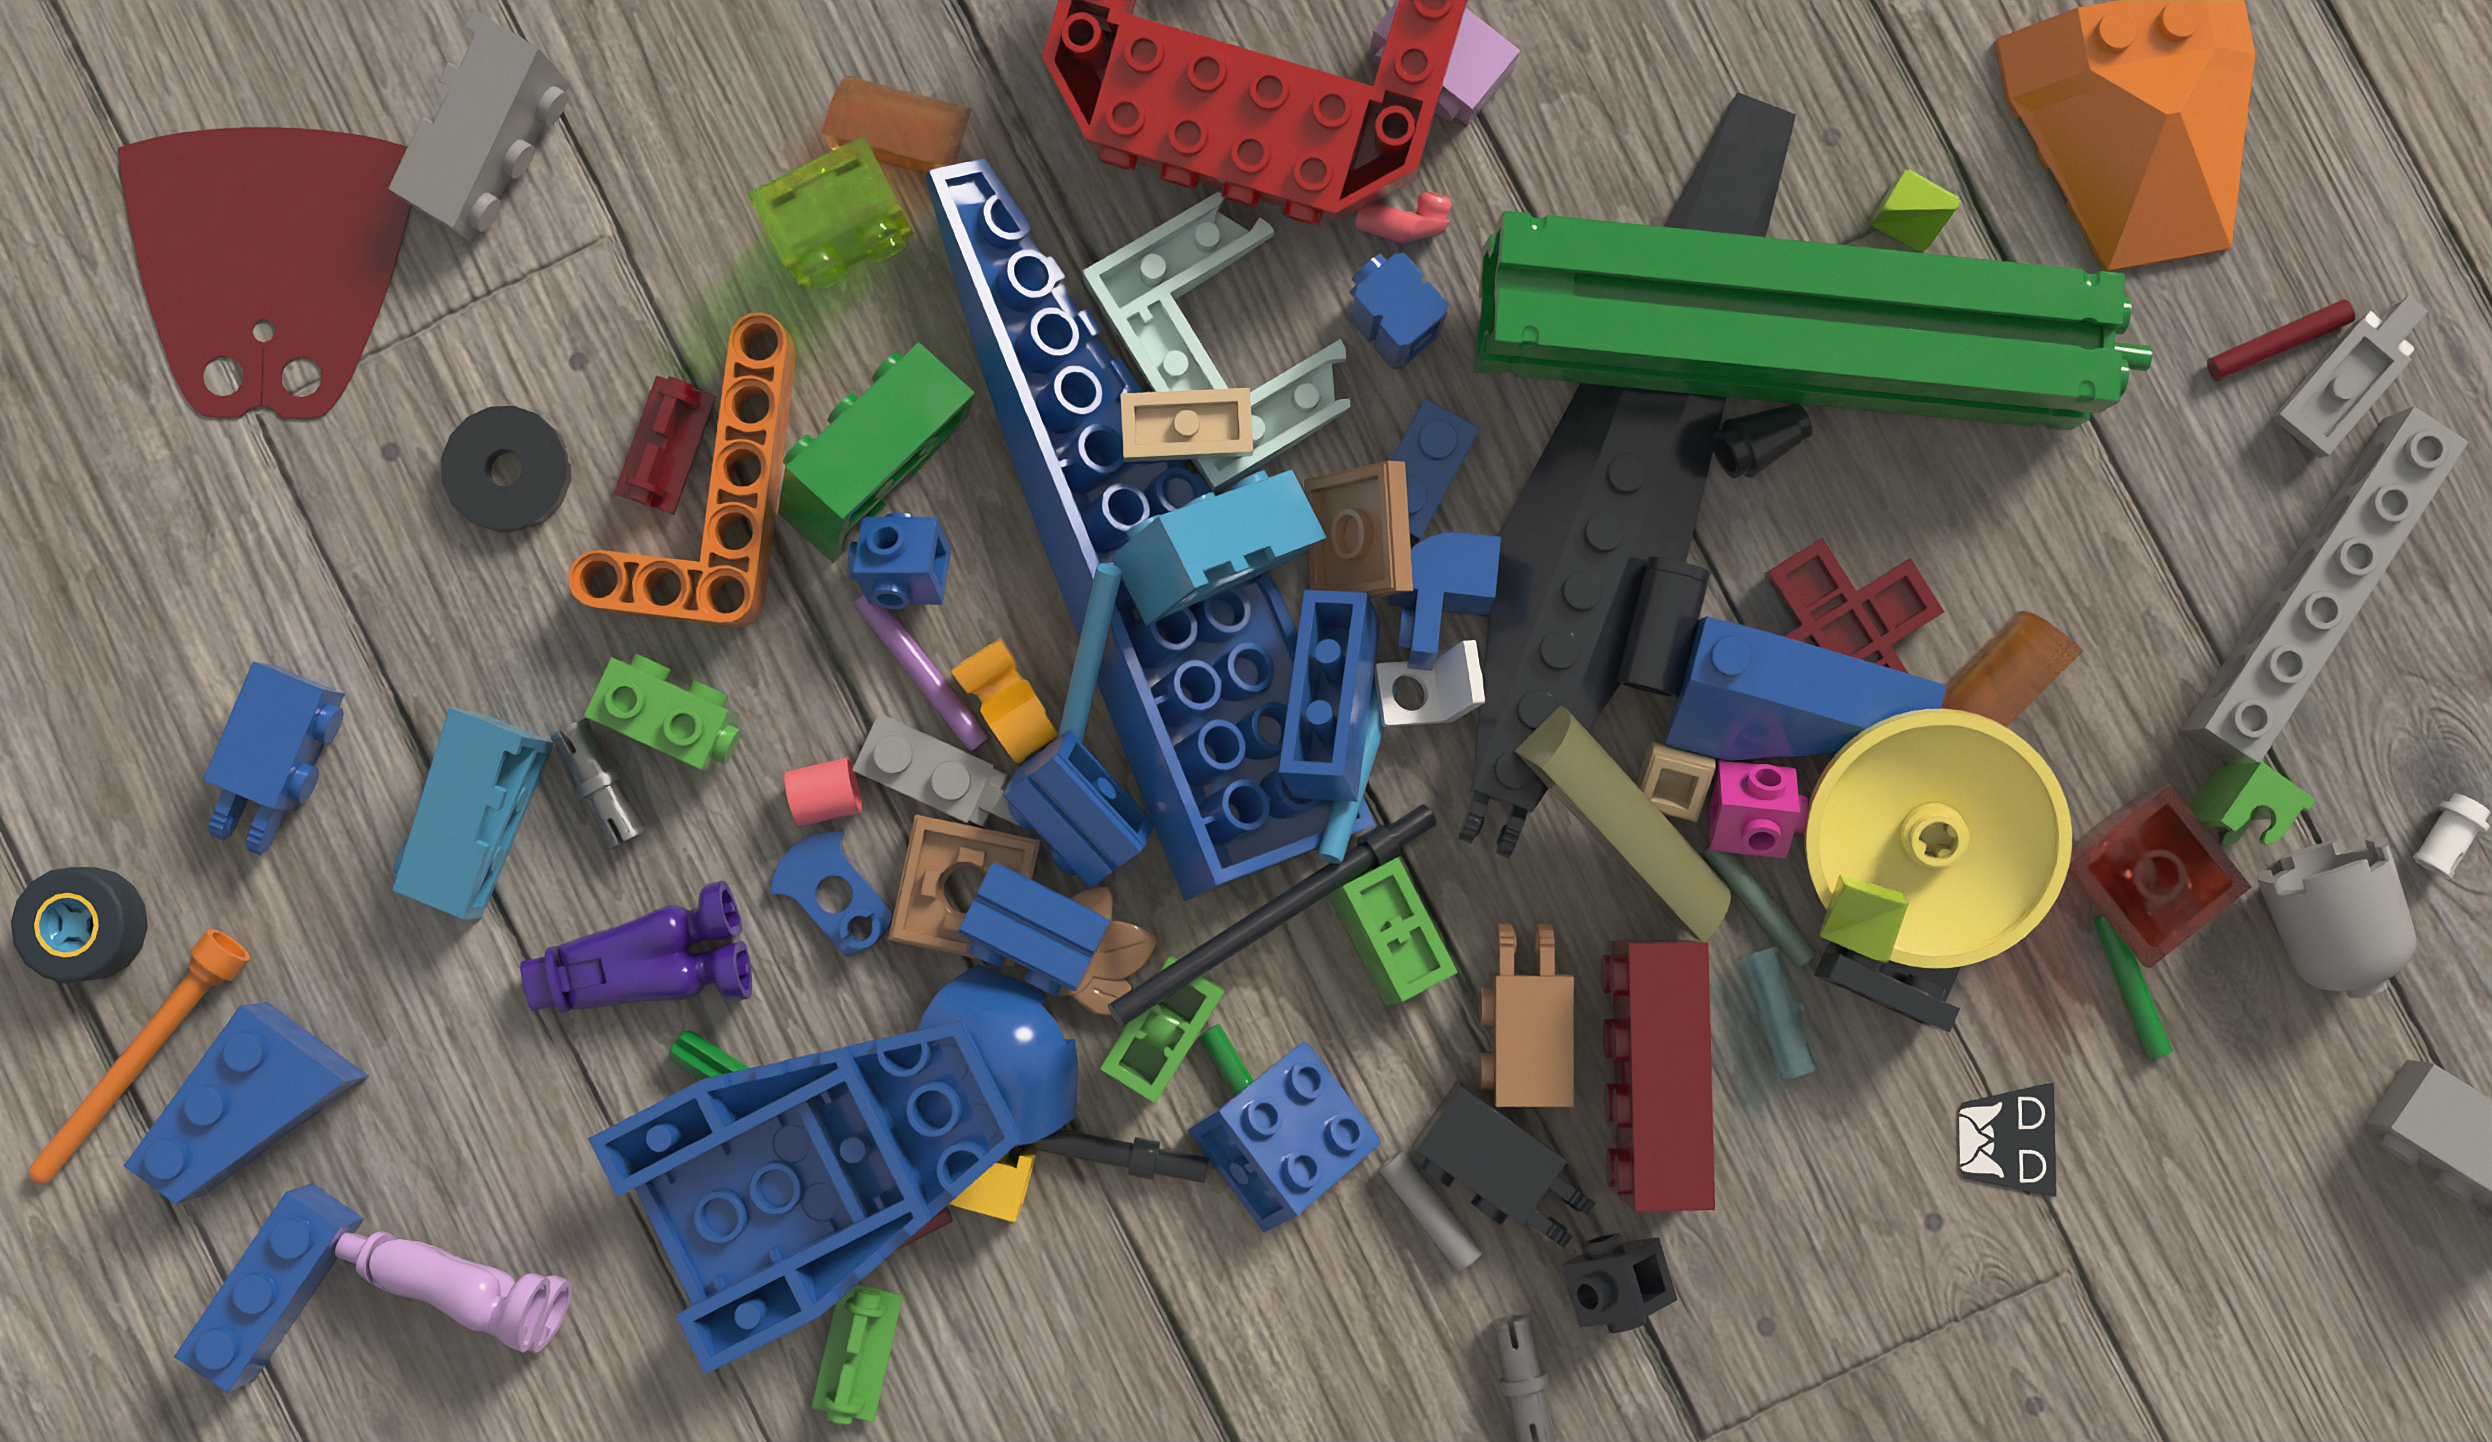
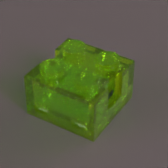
(832, 215)

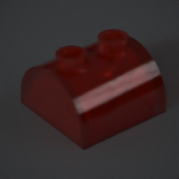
(2155, 873)

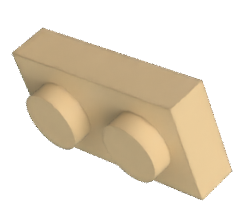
(1186, 424)

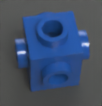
(900, 560)

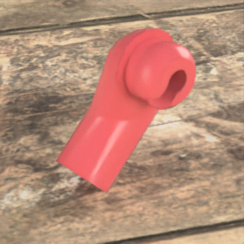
(1406, 226)

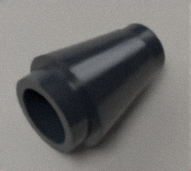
(1759, 439)

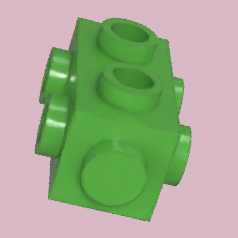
(664, 716)

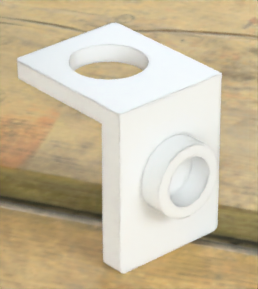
(1449, 689)

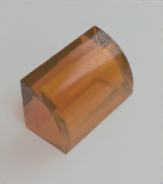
(897, 123)
(2010, 669)

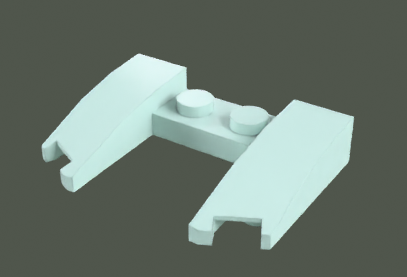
(1138, 298)

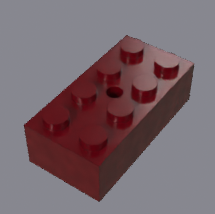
(1661, 1075)

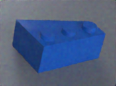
(238, 1101)

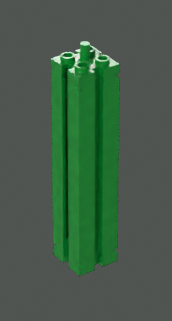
(1802, 322)

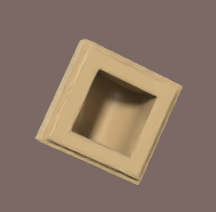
(1676, 780)

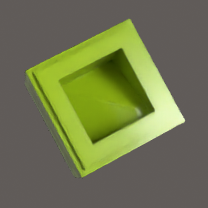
(1914, 210)
(1864, 917)

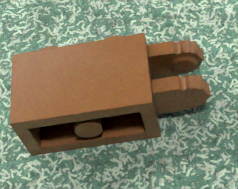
(1529, 1028)

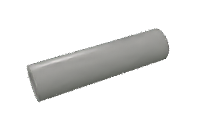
(1430, 1210)

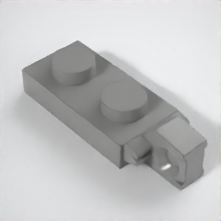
(2350, 377)
(932, 772)

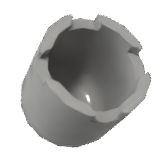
(2342, 915)

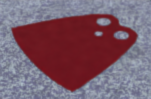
(267, 231)

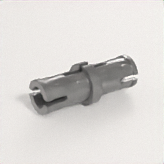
(598, 783)
(1523, 1379)

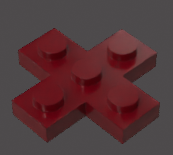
(1847, 620)

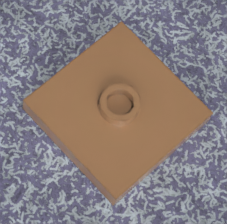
(1364, 528)

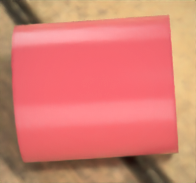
(823, 792)

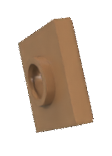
(933, 854)

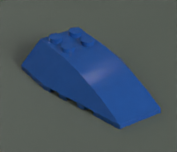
(805, 1175)

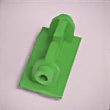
(857, 1354)

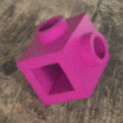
(1755, 809)

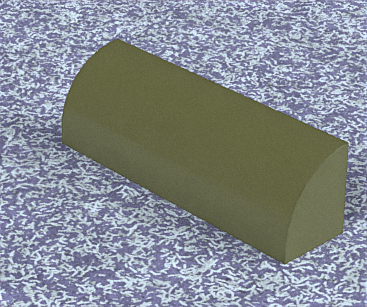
(1627, 824)

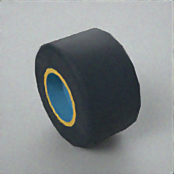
(54, 924)

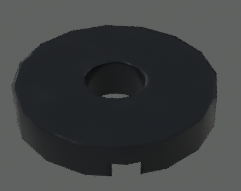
(469, 462)

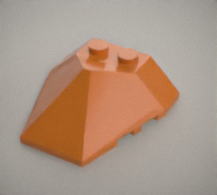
(2139, 120)

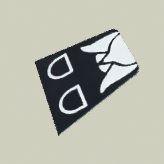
(2010, 1139)

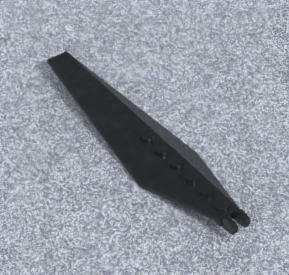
(1602, 499)

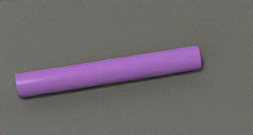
(924, 674)

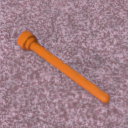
(213, 961)

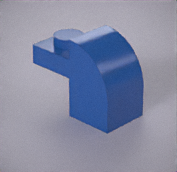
(1448, 575)

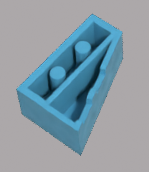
(469, 812)

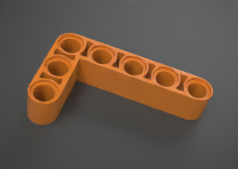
(725, 502)

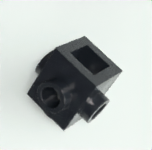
(1618, 1282)

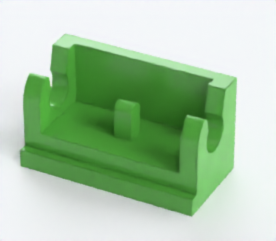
(2247, 793)
(1392, 932)

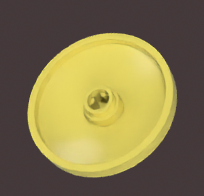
(1951, 820)

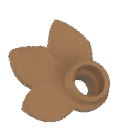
(1119, 956)

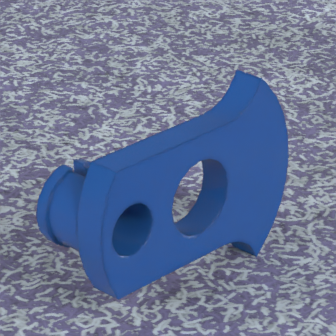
(805, 869)

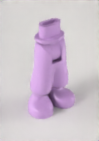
(472, 1294)

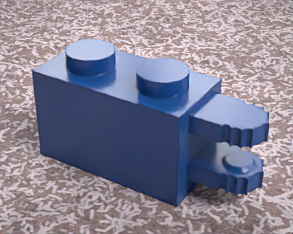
(271, 750)

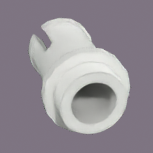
(2452, 835)

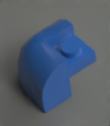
(1018, 1044)

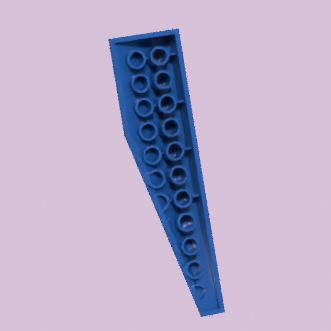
(1189, 694)

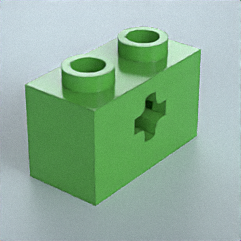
(1161, 1037)

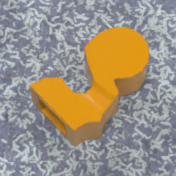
(1006, 700)

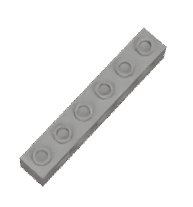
(2323, 587)

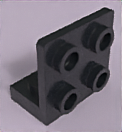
(1898, 987)

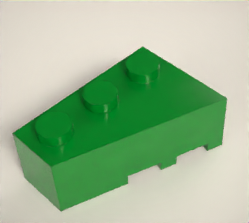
(871, 447)

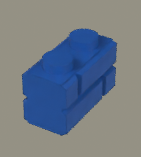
(1396, 308)
(1078, 810)
(1033, 928)

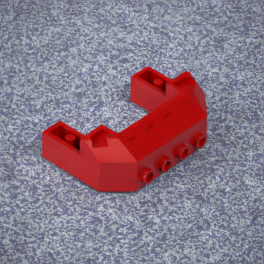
(1249, 117)

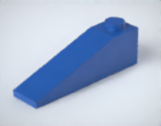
(1782, 697)

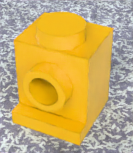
(1000, 1189)

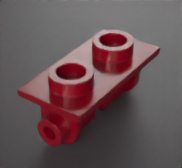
(665, 444)

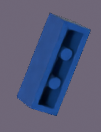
(1330, 696)
(268, 1288)

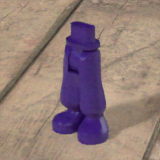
(646, 959)

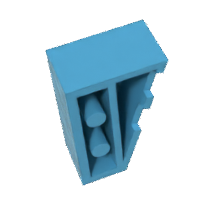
(1216, 543)

